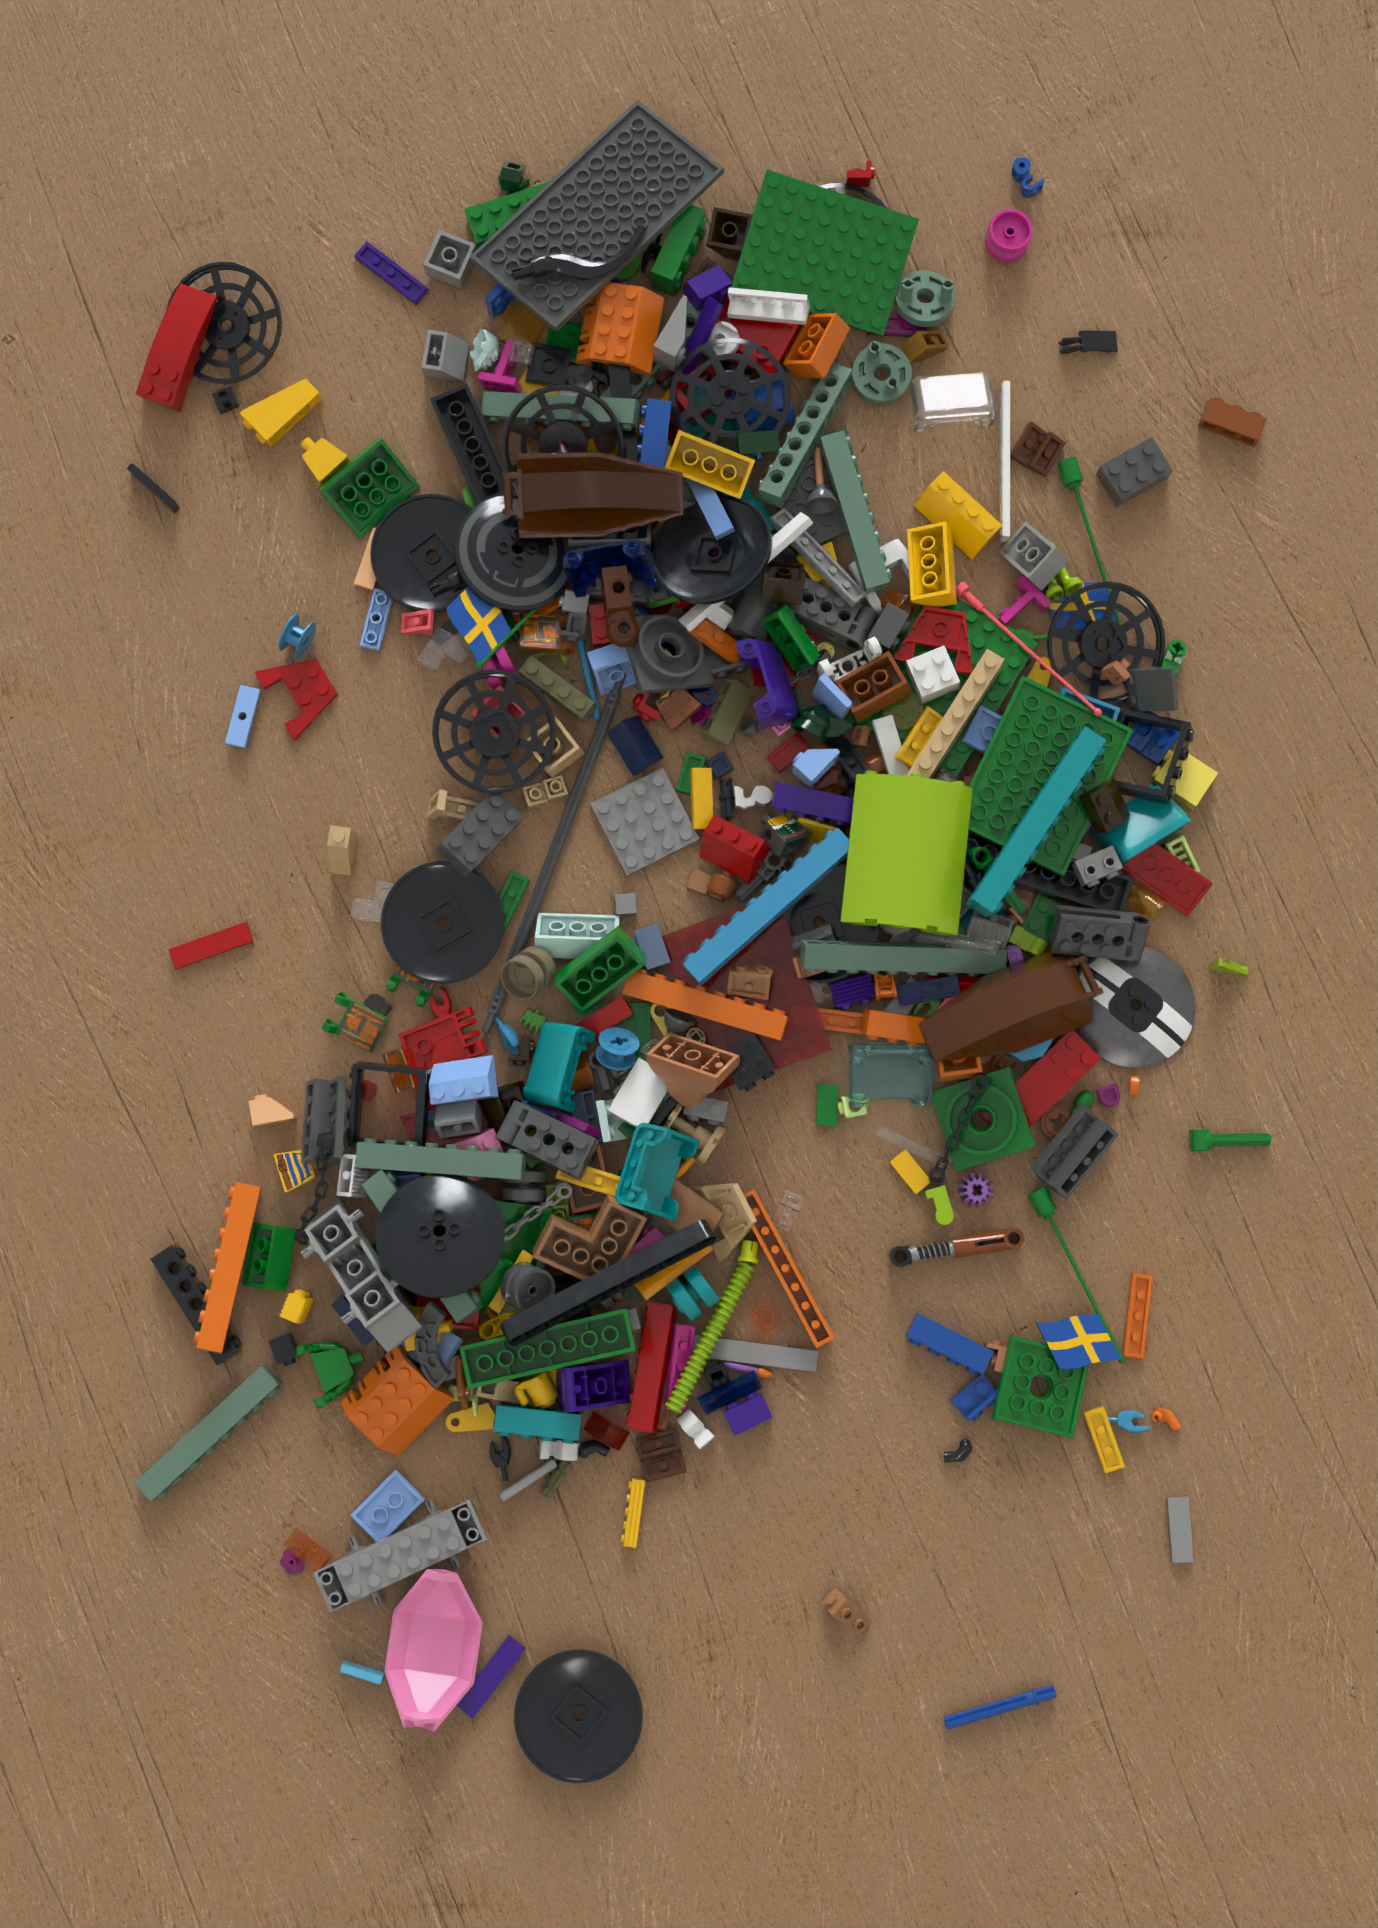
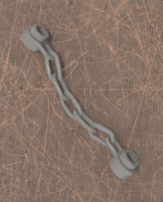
(557, 1190)

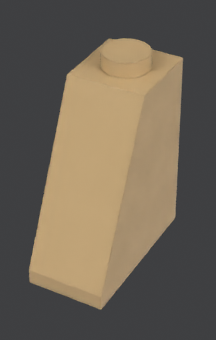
(341, 850)

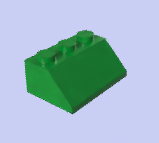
(790, 637)
(269, 1257)

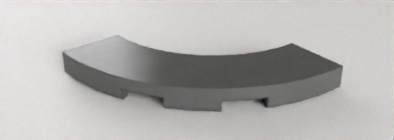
(427, 1347)

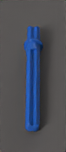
(1000, 1707)

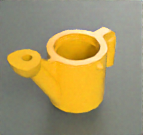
(540, 1388)

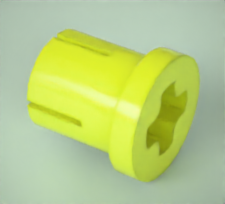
(749, 1252)

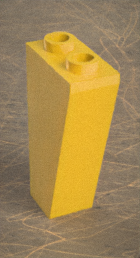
(280, 412)

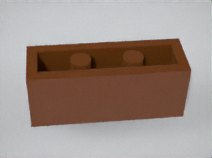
(1232, 421)

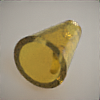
(1146, 902)

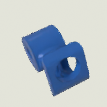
(1021, 173)

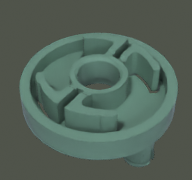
(928, 285)
(874, 359)

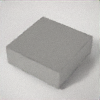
(625, 904)

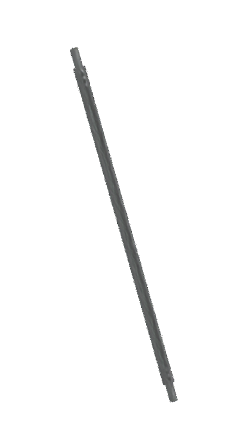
(557, 844)

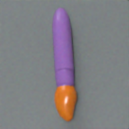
(760, 1372)

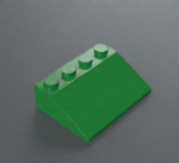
(368, 487)

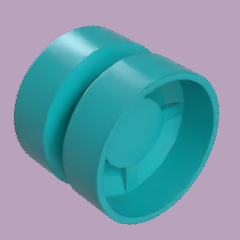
(687, 1296)

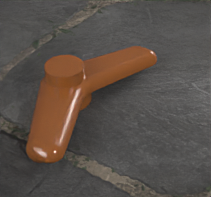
(462, 1388)

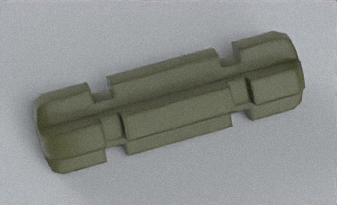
(556, 1478)

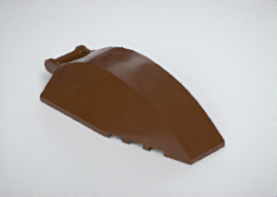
(589, 494)
(1013, 1009)

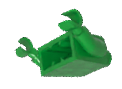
(334, 1367)

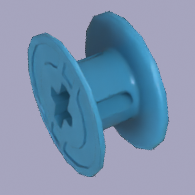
(297, 636)
(624, 1052)

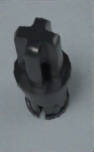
(726, 798)

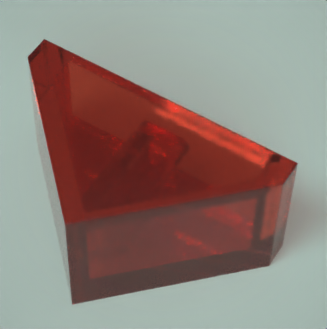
(606, 1431)

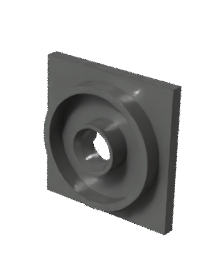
(824, 526)
(662, 672)

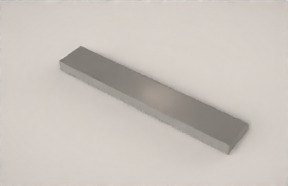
(821, 561)
(763, 1354)

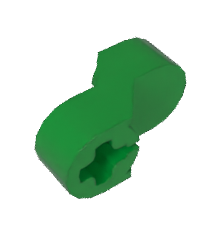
(1175, 651)

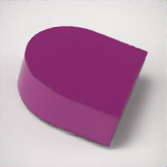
(1109, 1095)

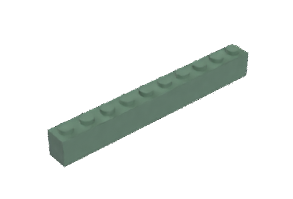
(897, 957)

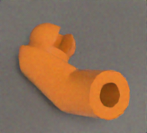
(1166, 1415)

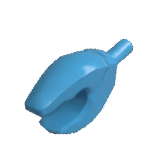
(508, 1037)
(1125, 1421)

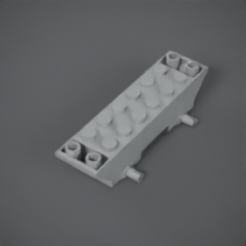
(360, 1273)
(399, 1555)

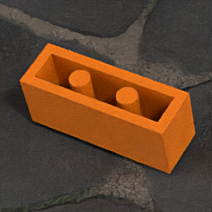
(892, 1026)

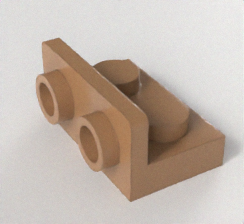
(749, 981)

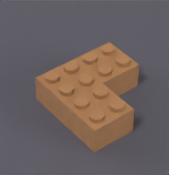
(585, 1251)

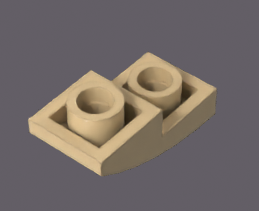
(544, 792)

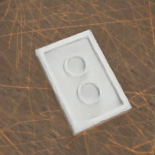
(639, 1095)

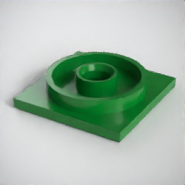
(1009, 1125)
(1052, 1412)

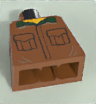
(677, 707)

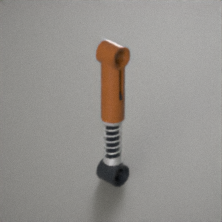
(959, 1246)

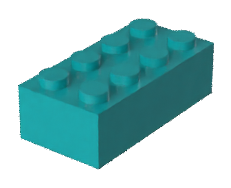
(534, 1421)

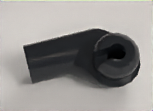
(591, 1447)
(960, 1454)

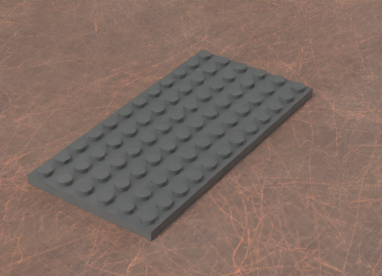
(624, 179)

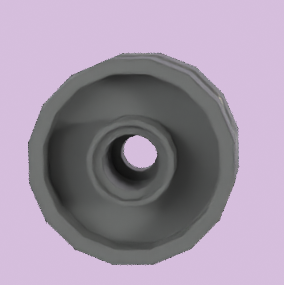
(524, 1189)
(526, 1286)

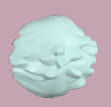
(485, 350)

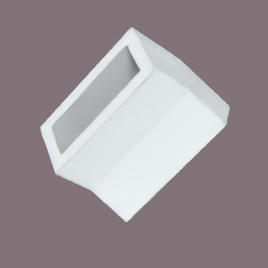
(721, 616)

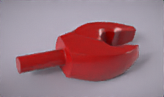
(445, 1008)

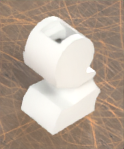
(760, 796)
(695, 1428)
(558, 1449)

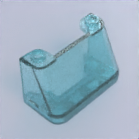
(889, 1073)

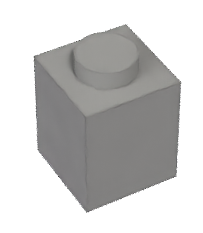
(572, 604)

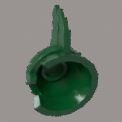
(818, 721)

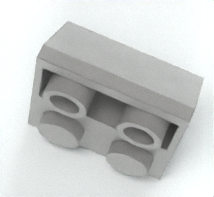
(444, 356)

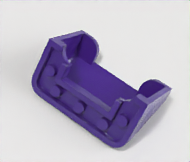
(780, 704)

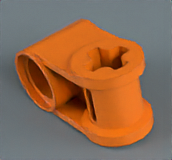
(884, 986)

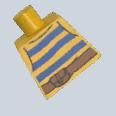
(293, 1172)

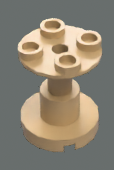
(707, 1139)

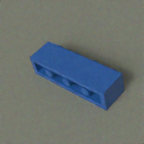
(654, 432)
(949, 1343)

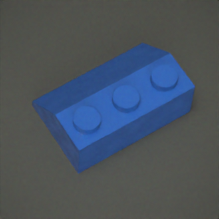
(777, 404)

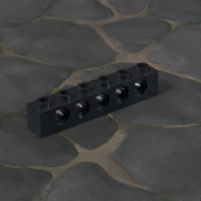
(163, 1264)

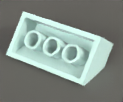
(571, 934)

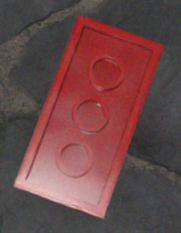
(1168, 878)

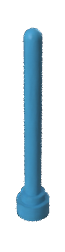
(588, 676)

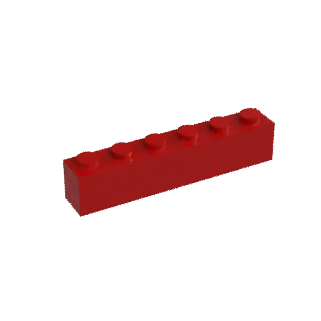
(652, 1367)

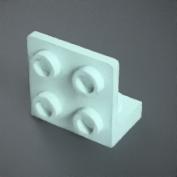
(608, 1122)

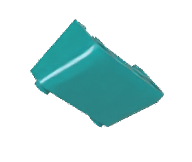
(1144, 827)
(556, 1065)
(653, 1168)

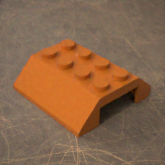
(621, 327)
(395, 1402)

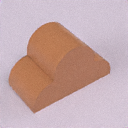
(690, 1067)

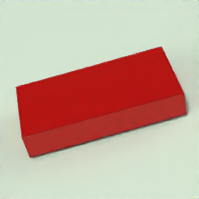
(785, 754)

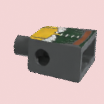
(784, 834)

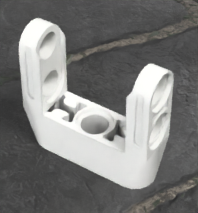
(895, 554)
(870, 650)

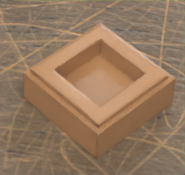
(699, 881)

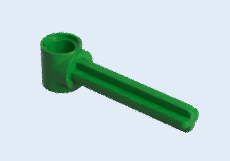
(1013, 899)
(1203, 1140)

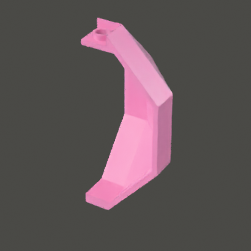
(432, 1649)

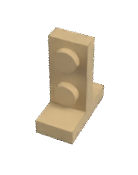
(449, 806)

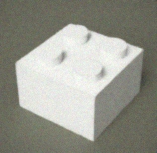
(932, 674)

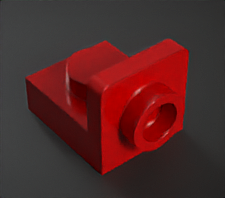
(861, 177)

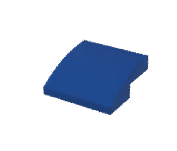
(1152, 741)

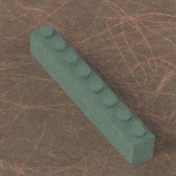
(499, 405)
(854, 512)
(441, 1160)
(380, 1189)
(207, 1433)

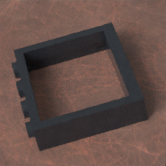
(1180, 754)
(356, 1093)

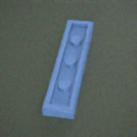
(711, 508)

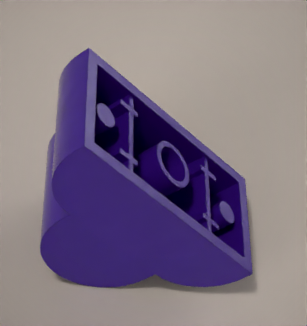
(593, 1385)

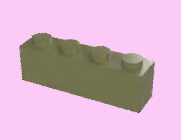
(558, 689)

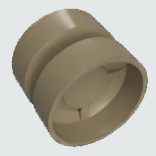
(528, 973)

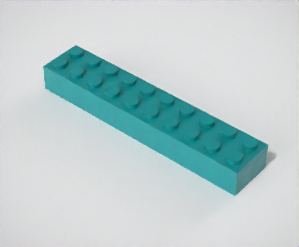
(1036, 821)

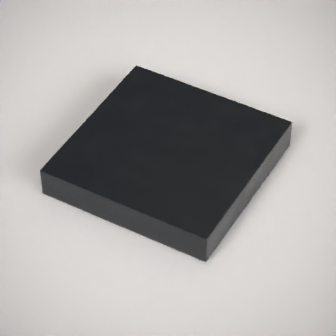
(548, 365)

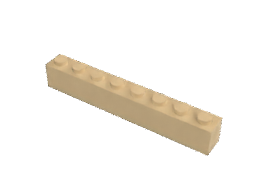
(958, 715)

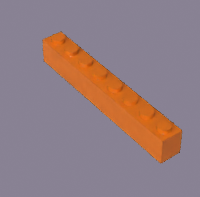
(707, 1005)
(228, 1268)
(788, 1273)

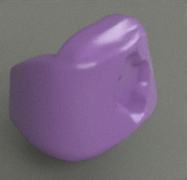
(1014, 954)

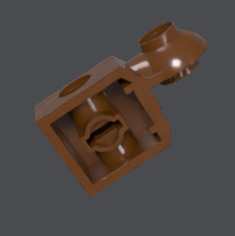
(619, 606)

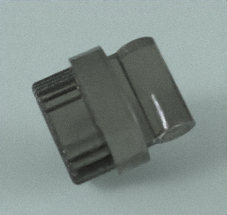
(378, 1004)

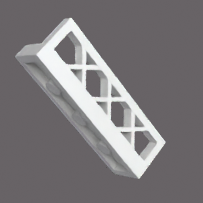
(771, 307)

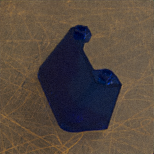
(585, 564)

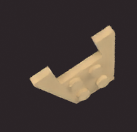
(737, 1217)

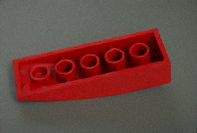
(176, 347)
(1052, 1075)

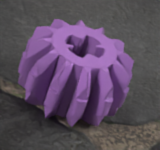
(983, 1190)

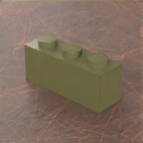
(727, 712)

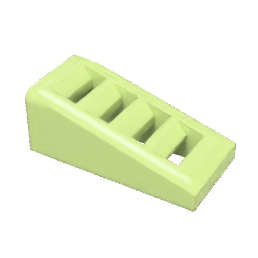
(1180, 839)

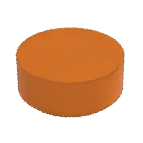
(1133, 1085)

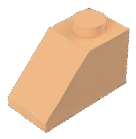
(268, 1111)

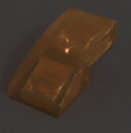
(307, 1549)

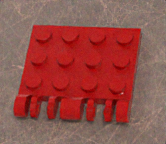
(770, 335)
(442, 1042)

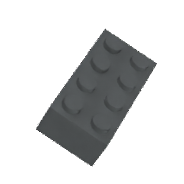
(480, 833)

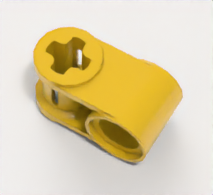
(494, 1325)

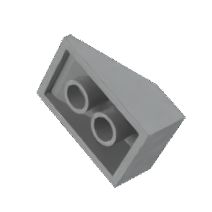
(671, 343)
(1033, 555)

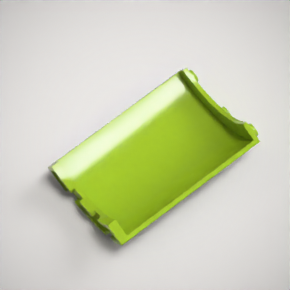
(907, 852)

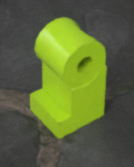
(1027, 942)
(943, 1211)

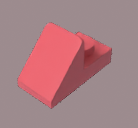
(418, 622)

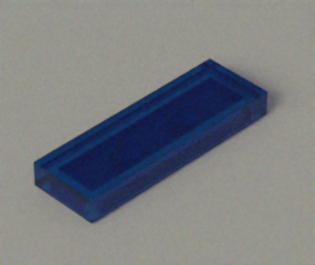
(928, 990)
(729, 1392)

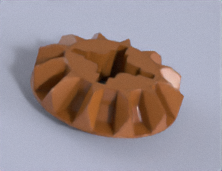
(1053, 1113)

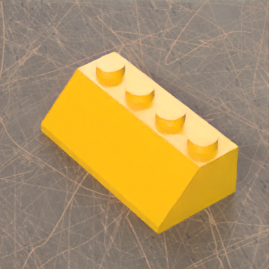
(710, 464)
(967, 519)
(932, 565)

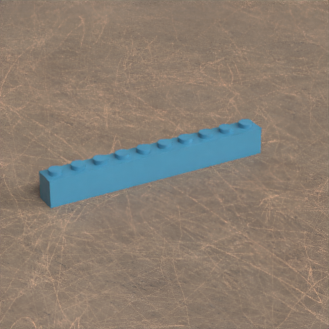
(767, 907)

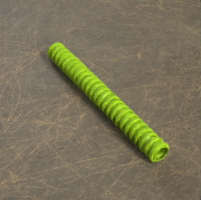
(710, 1337)

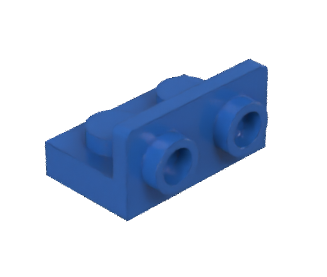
(975, 1397)

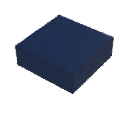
(720, 765)

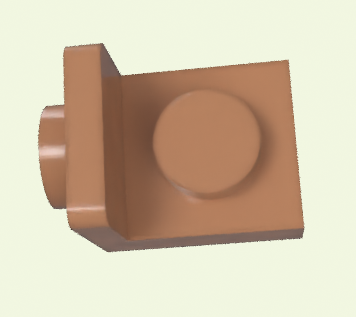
(998, 1357)

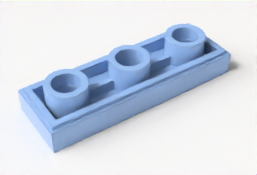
(374, 631)
(245, 705)

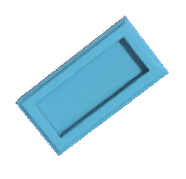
(362, 1672)

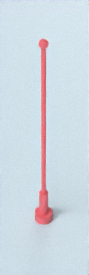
(962, 591)

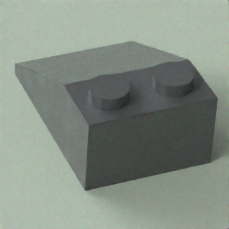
(1152, 689)

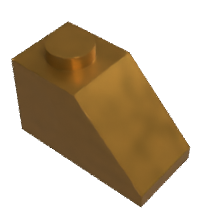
(924, 345)

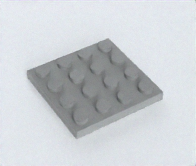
(644, 822)

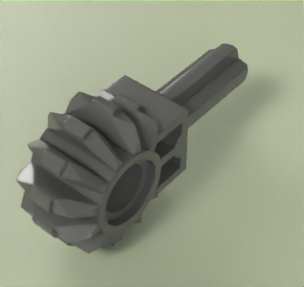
(765, 873)

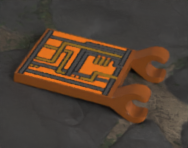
(544, 633)

